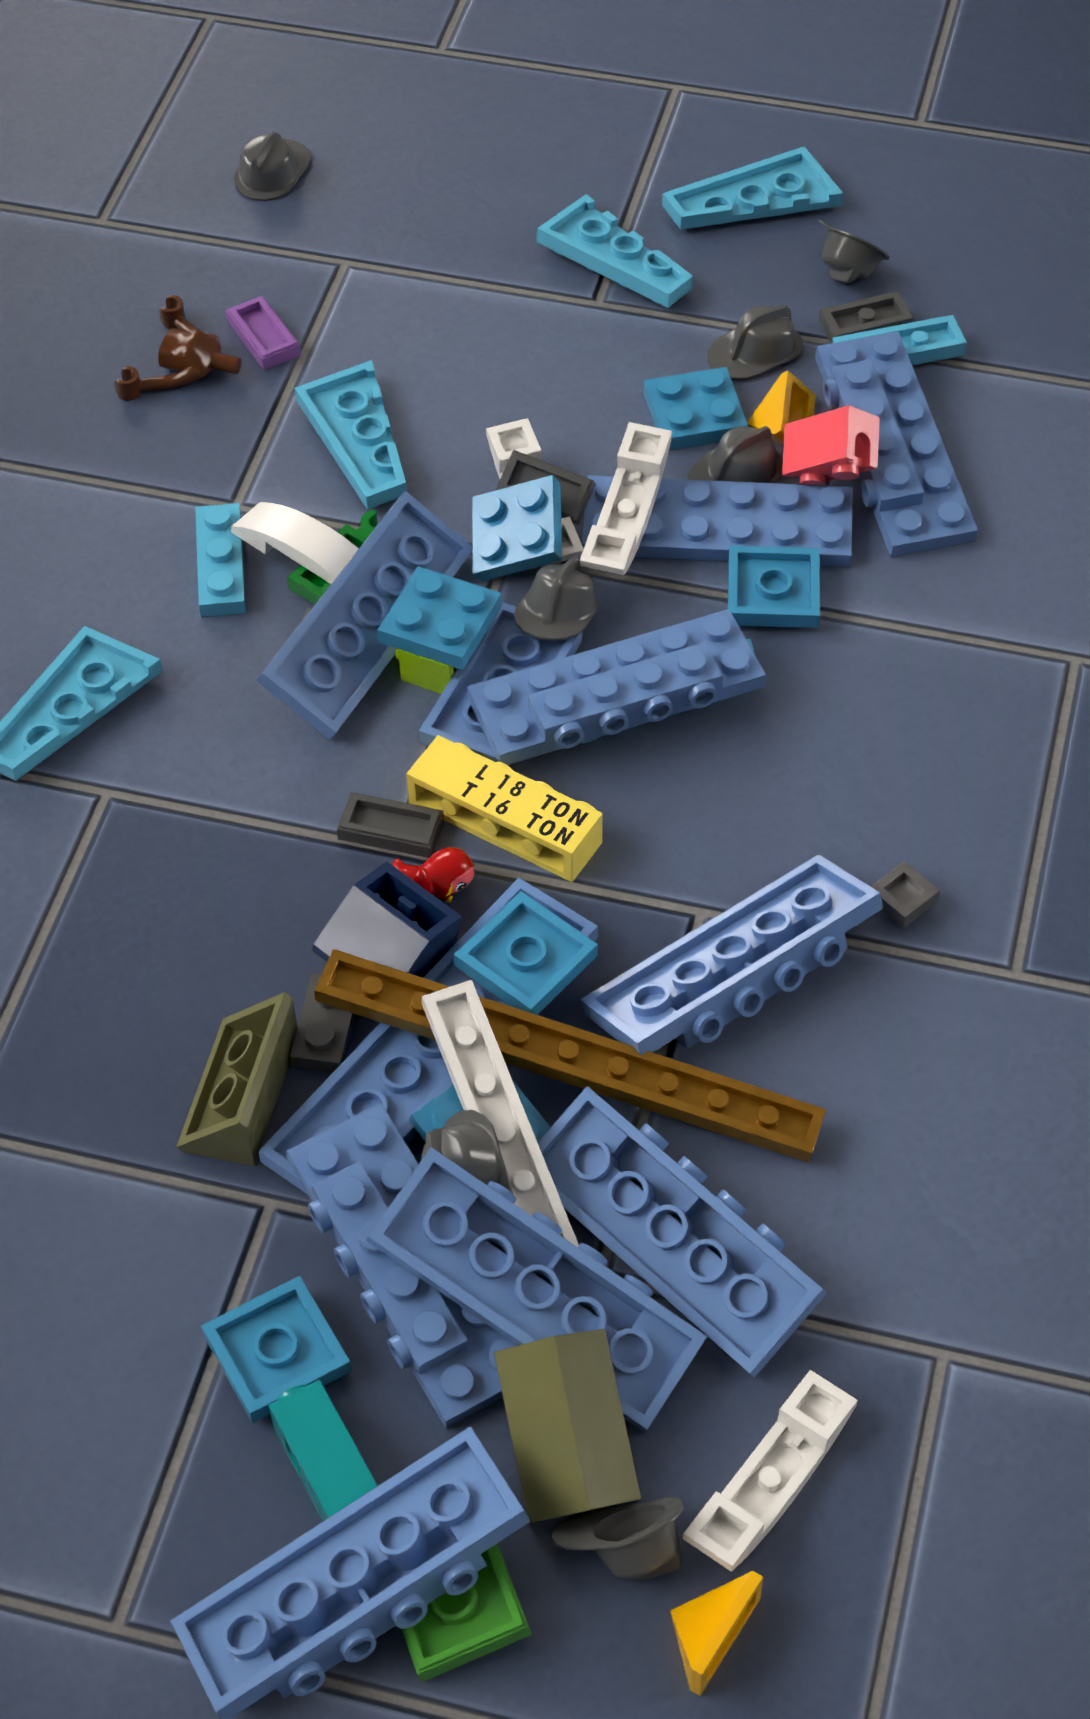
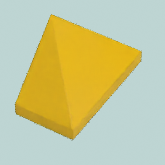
(784, 403)
(711, 1624)

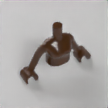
(182, 350)

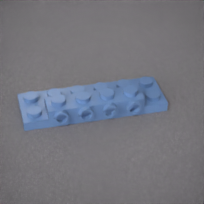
(914, 483)
(615, 687)
(735, 960)
(352, 1181)
(677, 1231)
(532, 1280)
(351, 1578)

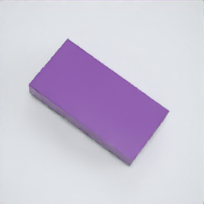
(263, 332)

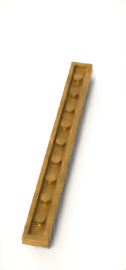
(586, 1060)

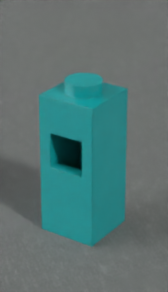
(320, 1448)

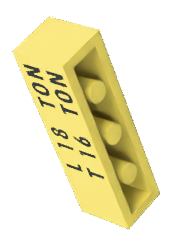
(506, 808)

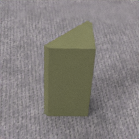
(241, 1083)
(566, 1425)

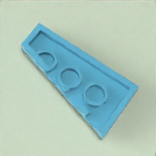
(758, 190)
(604, 247)
(356, 431)
(69, 696)

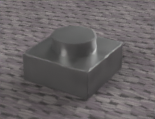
(905, 894)

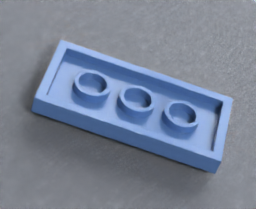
(499, 653)

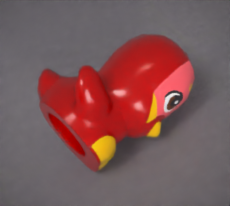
(442, 873)

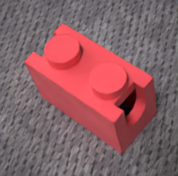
(831, 446)

